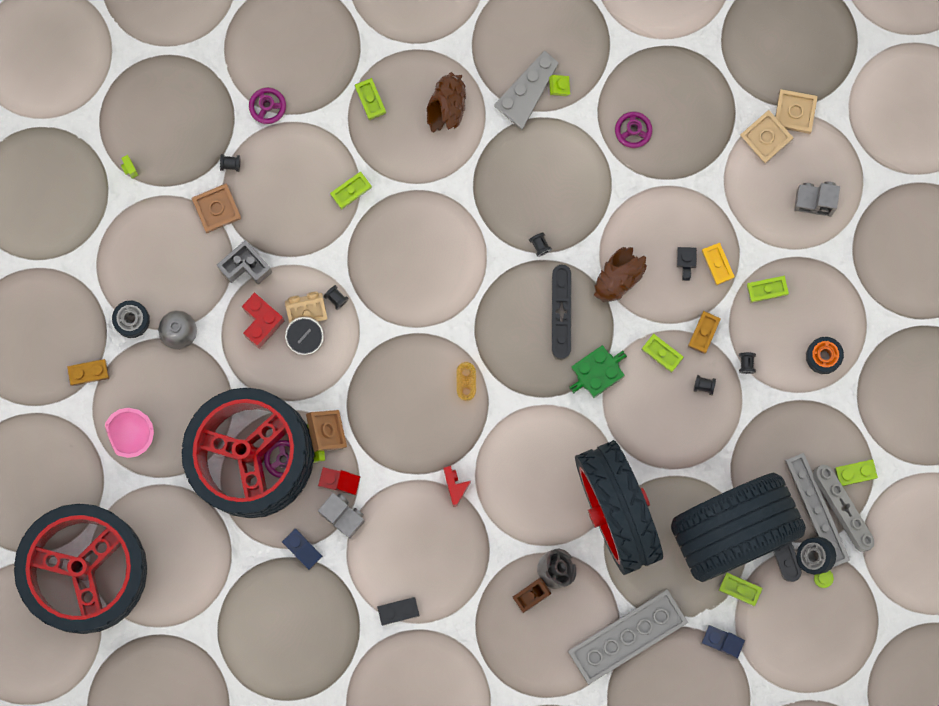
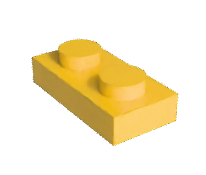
(718, 263)

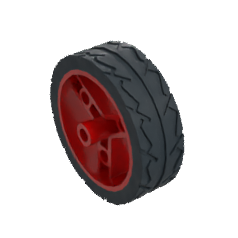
(202, 438)
(619, 507)
(31, 556)

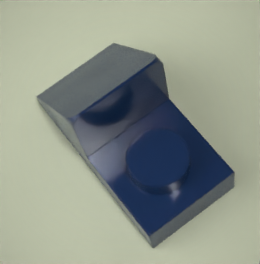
(302, 549)
(723, 641)

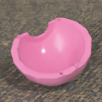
(129, 432)

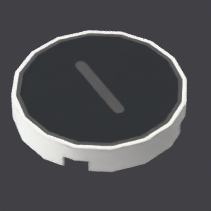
(304, 335)

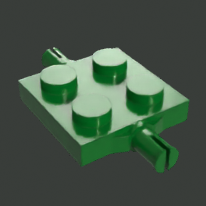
(598, 371)

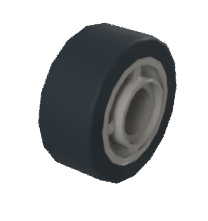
(134, 329)
(825, 551)

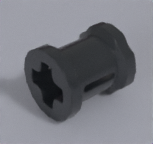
(229, 162)
(540, 244)
(336, 297)
(747, 363)
(704, 385)

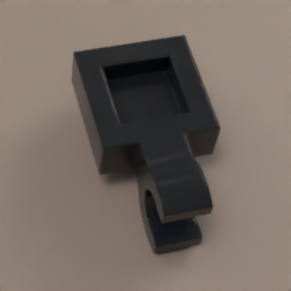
(686, 260)

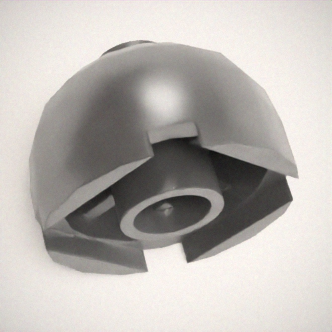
(177, 329)
(556, 569)

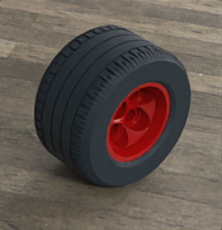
(737, 526)

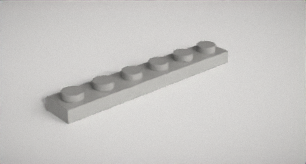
(815, 505)

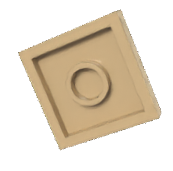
(796, 110)
(767, 136)

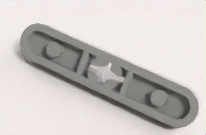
(837, 498)

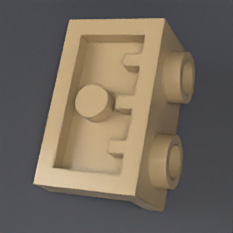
(306, 306)

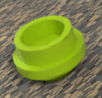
(824, 580)

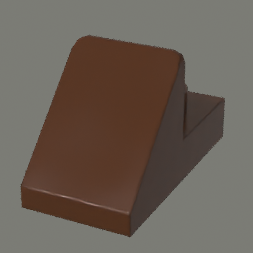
(532, 595)

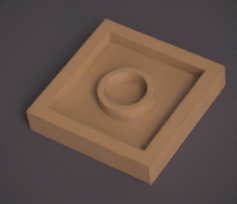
(216, 208)
(326, 430)

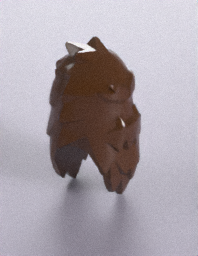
(447, 103)
(619, 275)

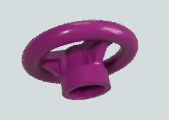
(264, 99)
(633, 123)
(271, 467)

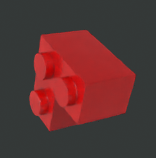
(265, 320)

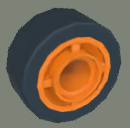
(832, 347)

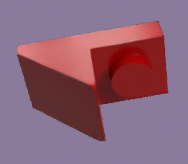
(339, 481)
(456, 490)

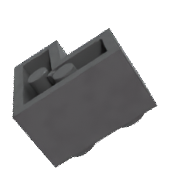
(817, 200)
(244, 259)
(341, 515)

